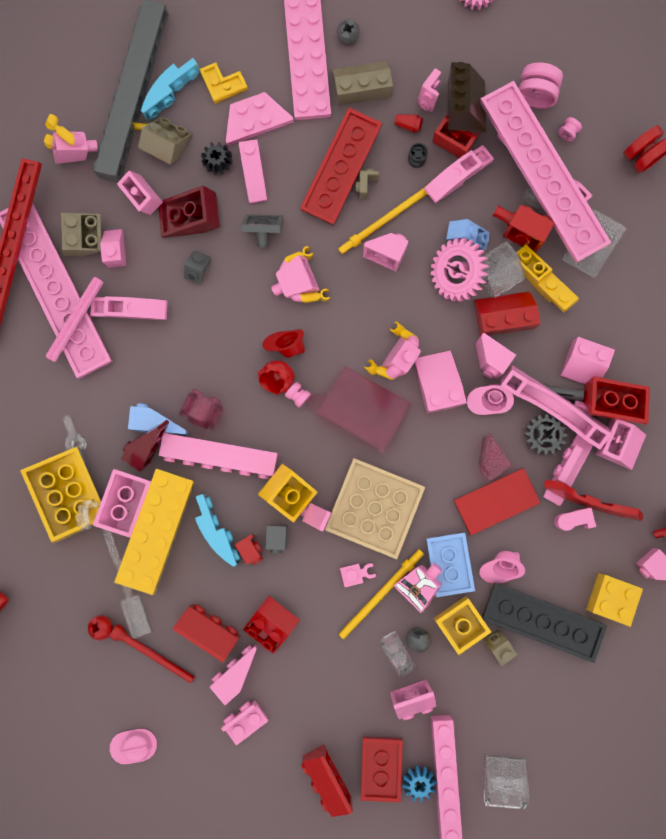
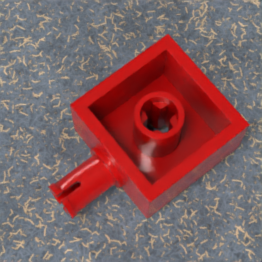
(525, 226)

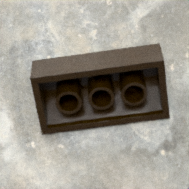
(464, 97)

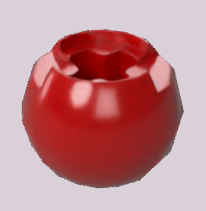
(100, 627)

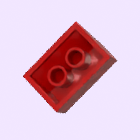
(507, 313)
(617, 400)
(207, 632)
(327, 782)

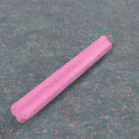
(74, 319)

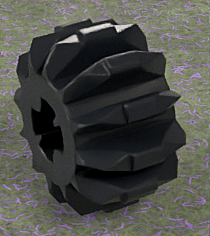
(213, 152)

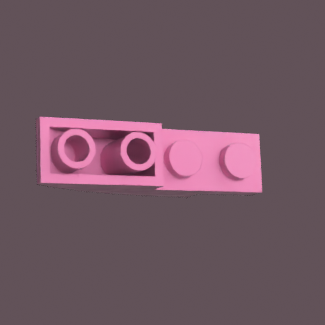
(458, 173)
(129, 308)

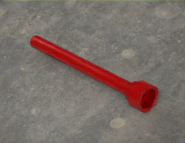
(120, 634)

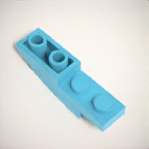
(162, 91)
(218, 539)

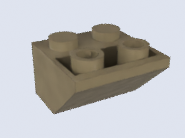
(164, 140)
(80, 234)

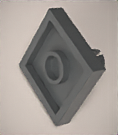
(262, 225)

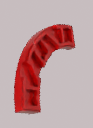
(568, 493)

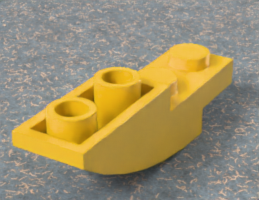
(545, 282)

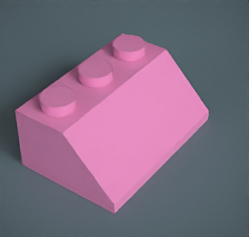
(121, 503)

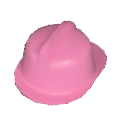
(490, 400)
(503, 568)
(133, 746)

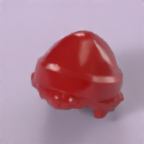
(276, 377)

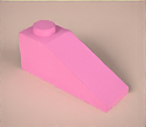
(253, 171)
(315, 516)

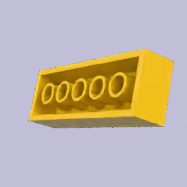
(154, 532)

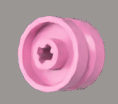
(541, 85)

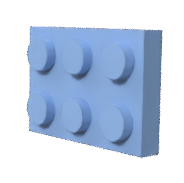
(453, 557)

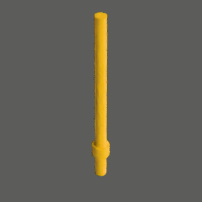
(355, 240)
(407, 565)

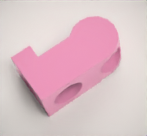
(568, 520)

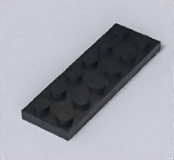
(544, 622)

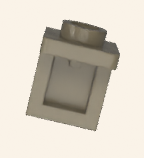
(367, 175)
(500, 647)

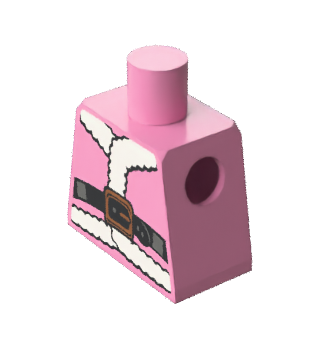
(420, 586)

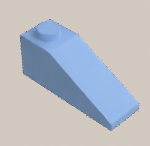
(144, 418)

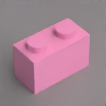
(139, 192)

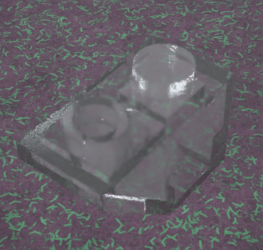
(397, 654)

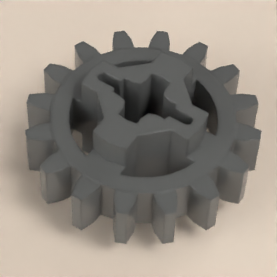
(550, 440)

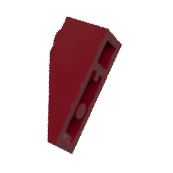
(142, 449)

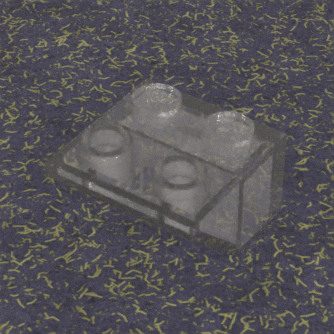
(503, 269)
(505, 782)

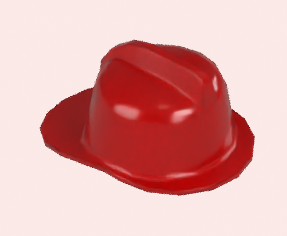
(285, 342)

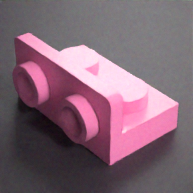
(428, 94)
(244, 722)

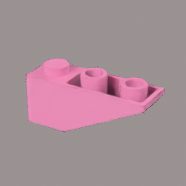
(230, 683)

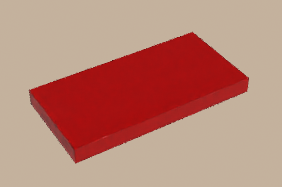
(496, 501)

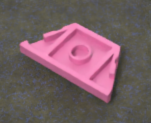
(255, 117)

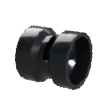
(420, 151)

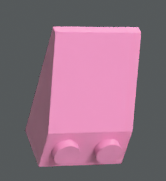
(439, 382)
(413, 699)

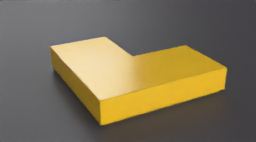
(220, 87)

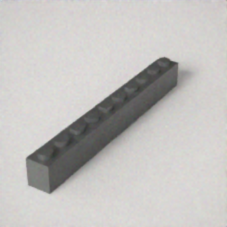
(131, 91)

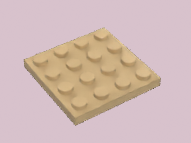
(375, 508)

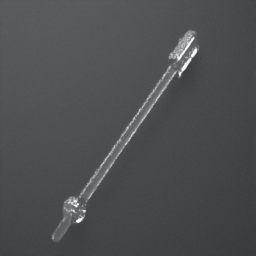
(133, 605)

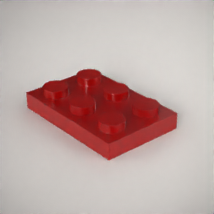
(381, 769)

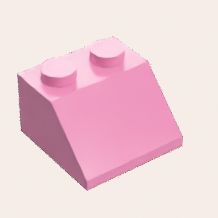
(386, 250)
(492, 357)
(586, 361)

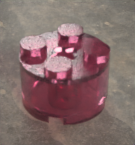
(201, 410)

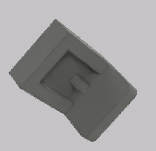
(196, 266)

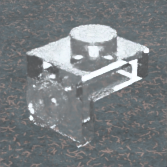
(82, 518)

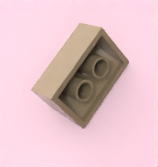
(362, 82)

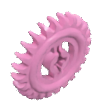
(473, 270)

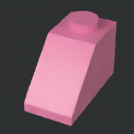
(113, 248)
(653, 564)

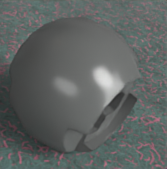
(350, 26)
(418, 639)

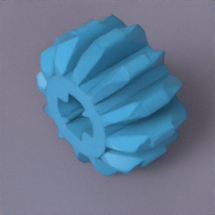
(417, 790)

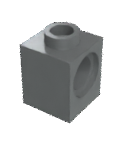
(276, 538)

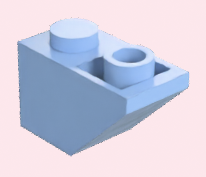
(468, 230)

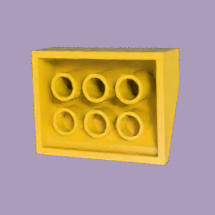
(58, 489)

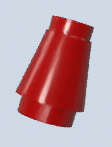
(409, 122)

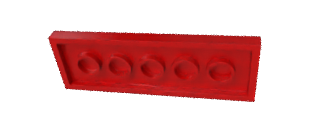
(341, 166)

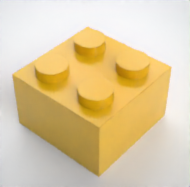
(287, 493)
(614, 599)
(462, 625)

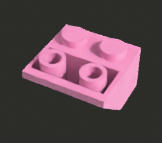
(623, 444)

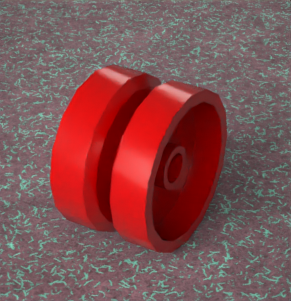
(647, 149)

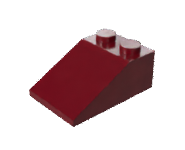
(189, 213)

